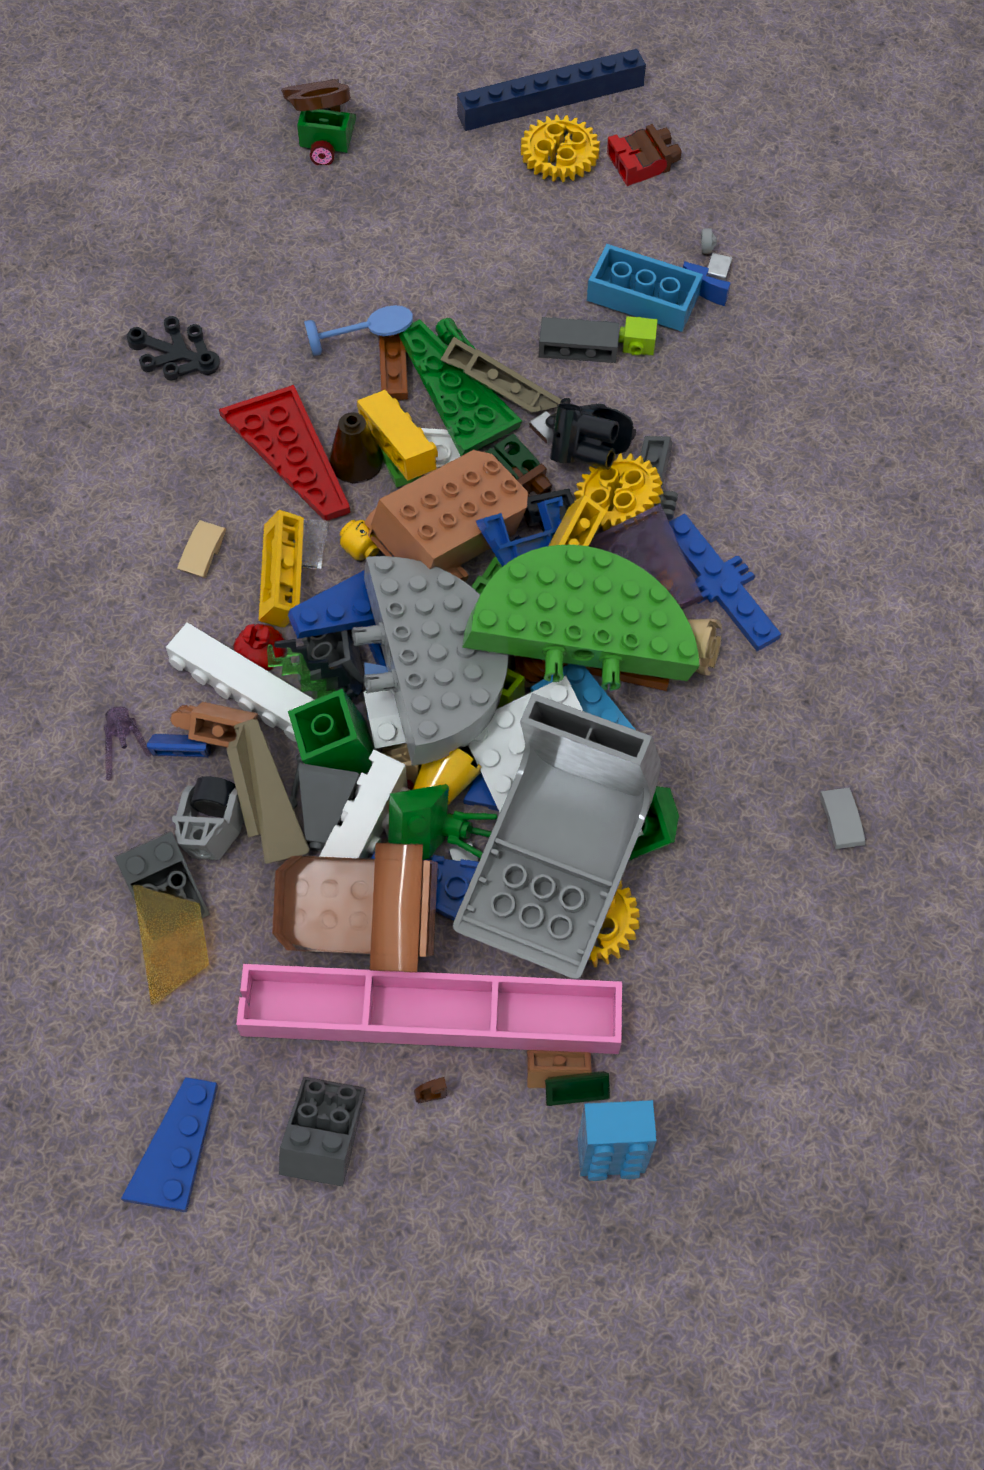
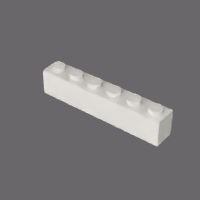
(235, 677)

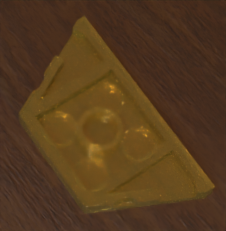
(170, 940)

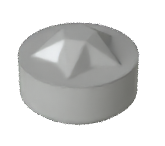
(708, 241)

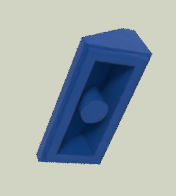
(177, 746)

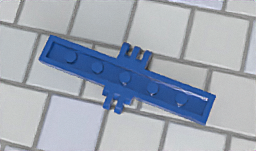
(725, 584)

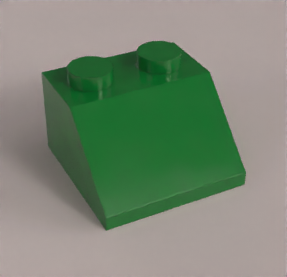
(418, 817)

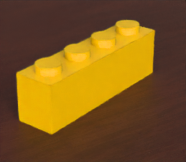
(398, 435)
(579, 523)

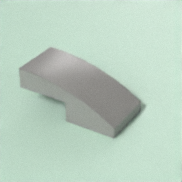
(843, 818)

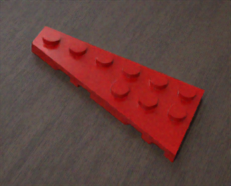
(286, 439)

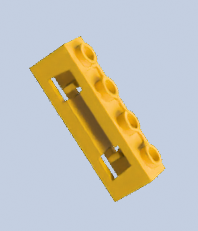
(280, 567)

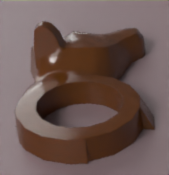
(317, 95)

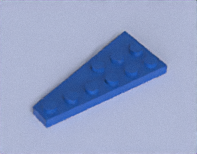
(334, 609)

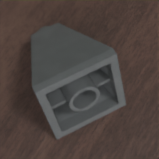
(323, 799)

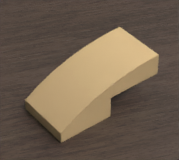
(200, 548)

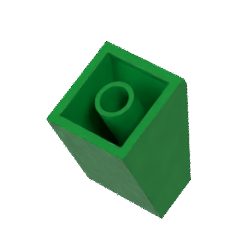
(332, 733)

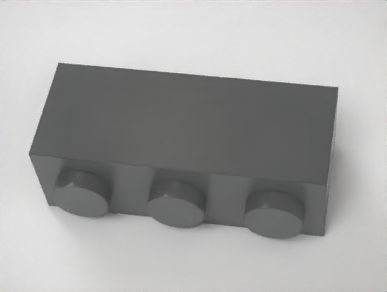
(578, 340)

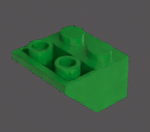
(326, 126)

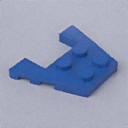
(496, 534)

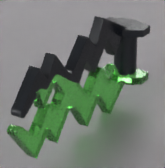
(304, 667)

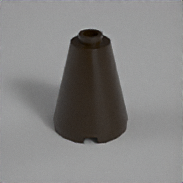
(354, 450)

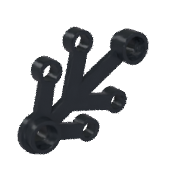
(174, 352)

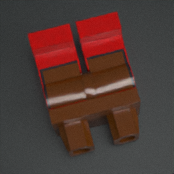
(643, 154)

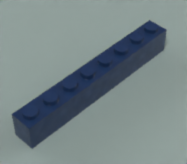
(550, 89)

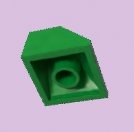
(660, 824)

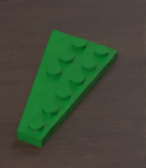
(467, 408)

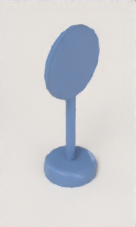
(382, 322)

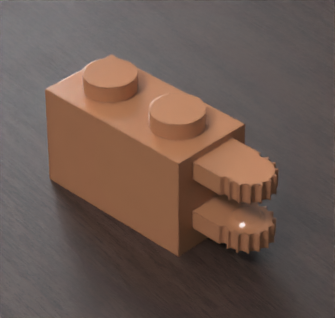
(210, 722)

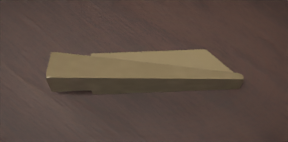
(499, 378)
(263, 795)

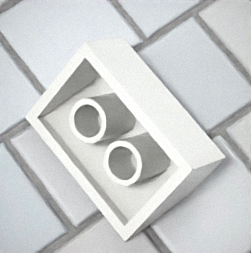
(384, 719)

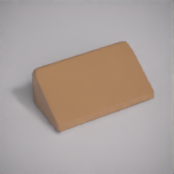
(555, 1063)

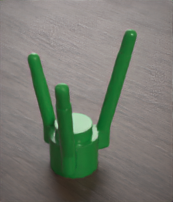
(447, 330)
(458, 827)

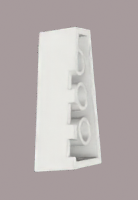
(369, 812)

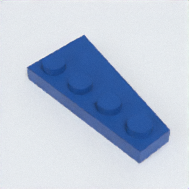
(172, 1159)

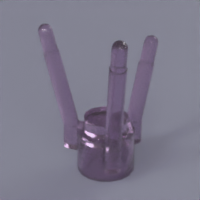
(119, 725)

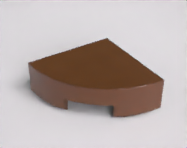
(431, 1090)

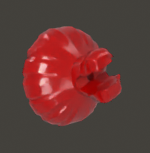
(253, 644)

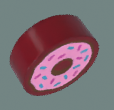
(322, 153)

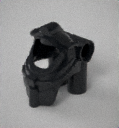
(589, 434)

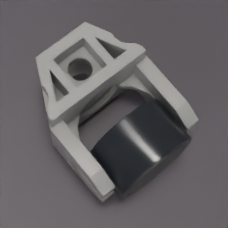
(204, 835)

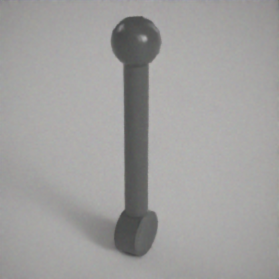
(292, 798)

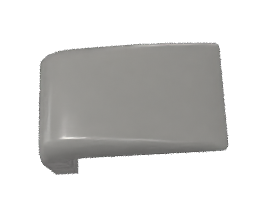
(561, 837)

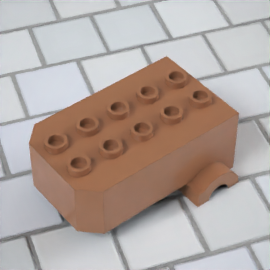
(438, 513)
(360, 905)

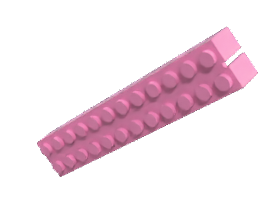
(430, 1009)

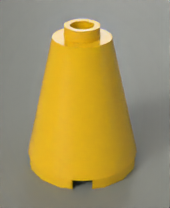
(451, 770)

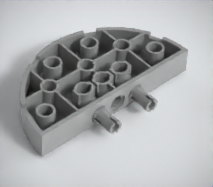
(438, 686)

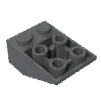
(161, 868)
(321, 1131)

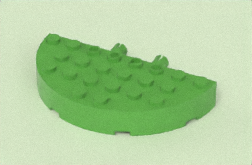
(583, 611)

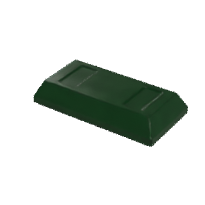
(577, 1088)

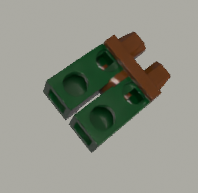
(522, 465)

